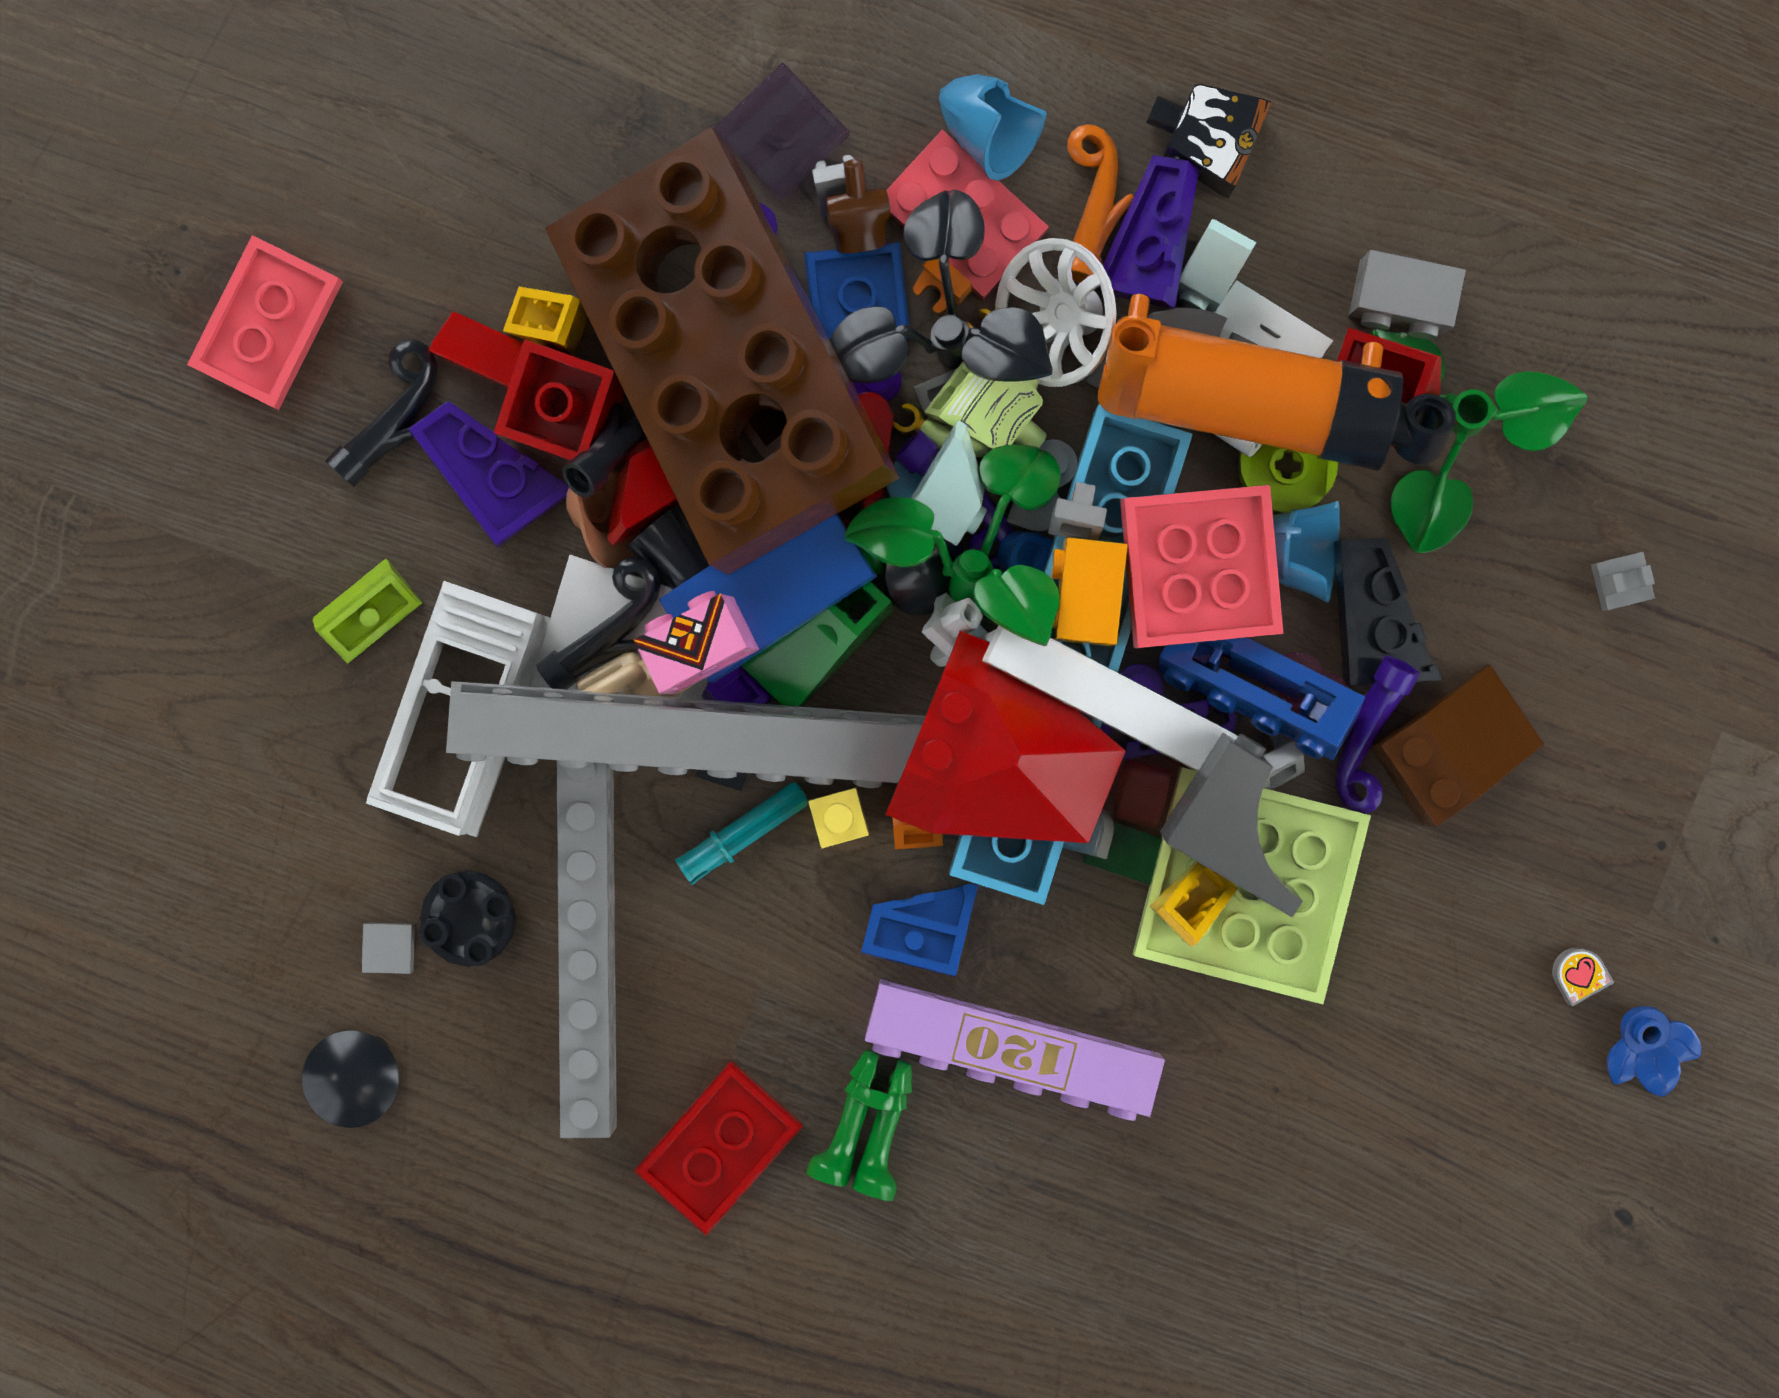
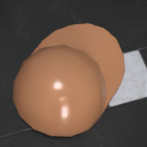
(593, 520)

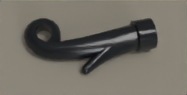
(390, 426)
(591, 468)
(606, 640)

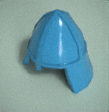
(991, 123)
(1307, 548)

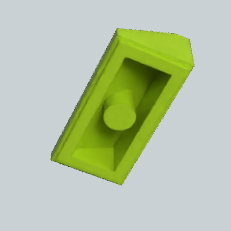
(366, 611)

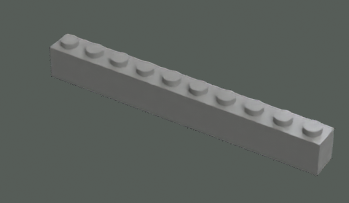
(678, 734)

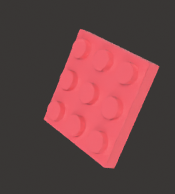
(1201, 566)

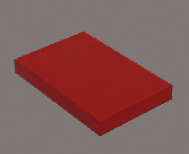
(718, 1147)

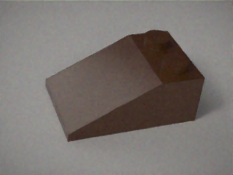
(1457, 747)

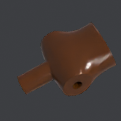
(859, 214)

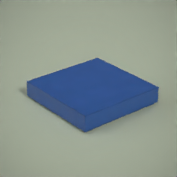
(855, 281)

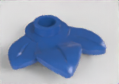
(1657, 1055)

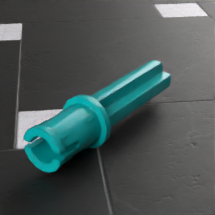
(741, 833)

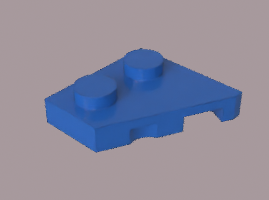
(922, 929)

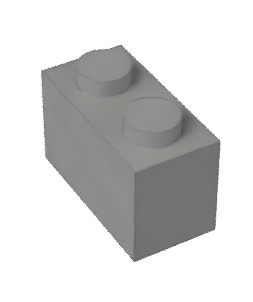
(1406, 294)

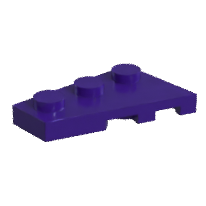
(1154, 233)
(490, 477)

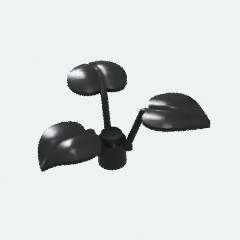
(1004, 349)

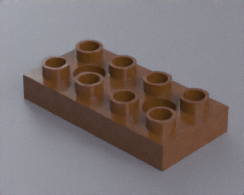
(720, 353)

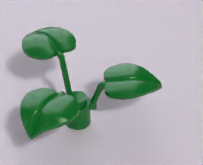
(1534, 416)
(1021, 598)

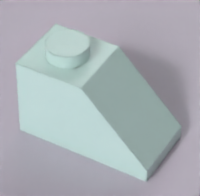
(1213, 267)
(954, 487)

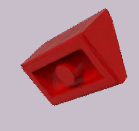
(477, 349)

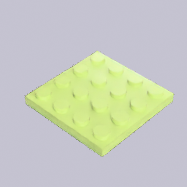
(1251, 941)

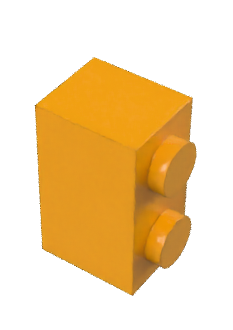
(1089, 590)

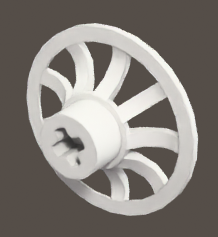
(1065, 309)

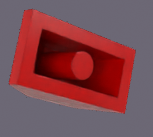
(639, 494)

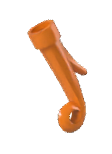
(1099, 213)

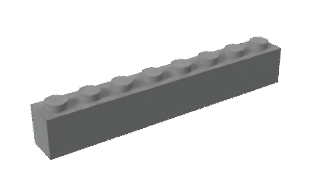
(586, 951)

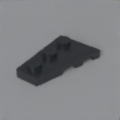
(1375, 613)

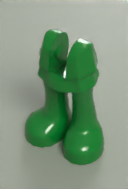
(836, 1162)

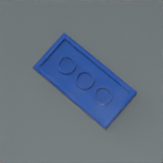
(784, 585)

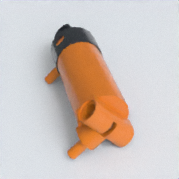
(1269, 394)

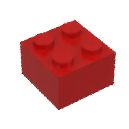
(557, 401)

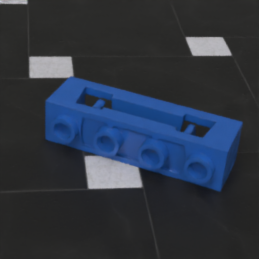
(1324, 712)

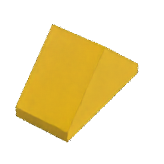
(547, 319)
(1194, 902)

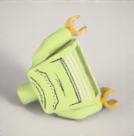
(992, 410)

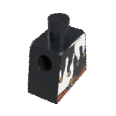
(1212, 132)

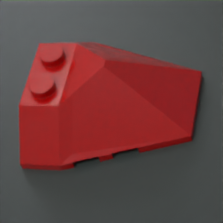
(1003, 759)

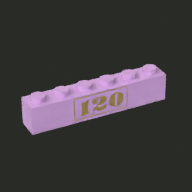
(1014, 1048)

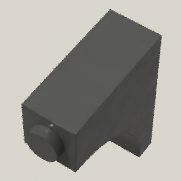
(1220, 824)

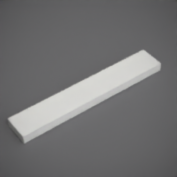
(1106, 697)

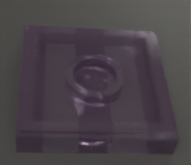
(781, 131)

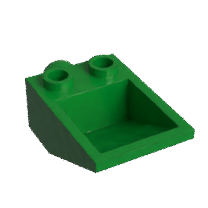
(815, 651)

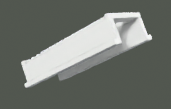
(483, 628)

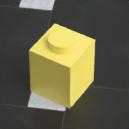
(838, 817)

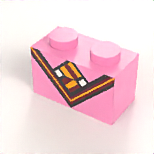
(695, 643)

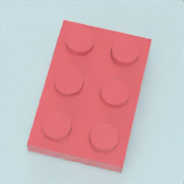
(1006, 218)
(265, 322)

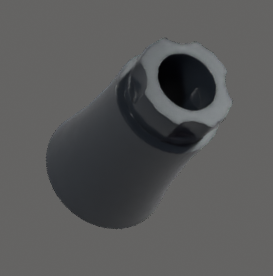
(670, 548)

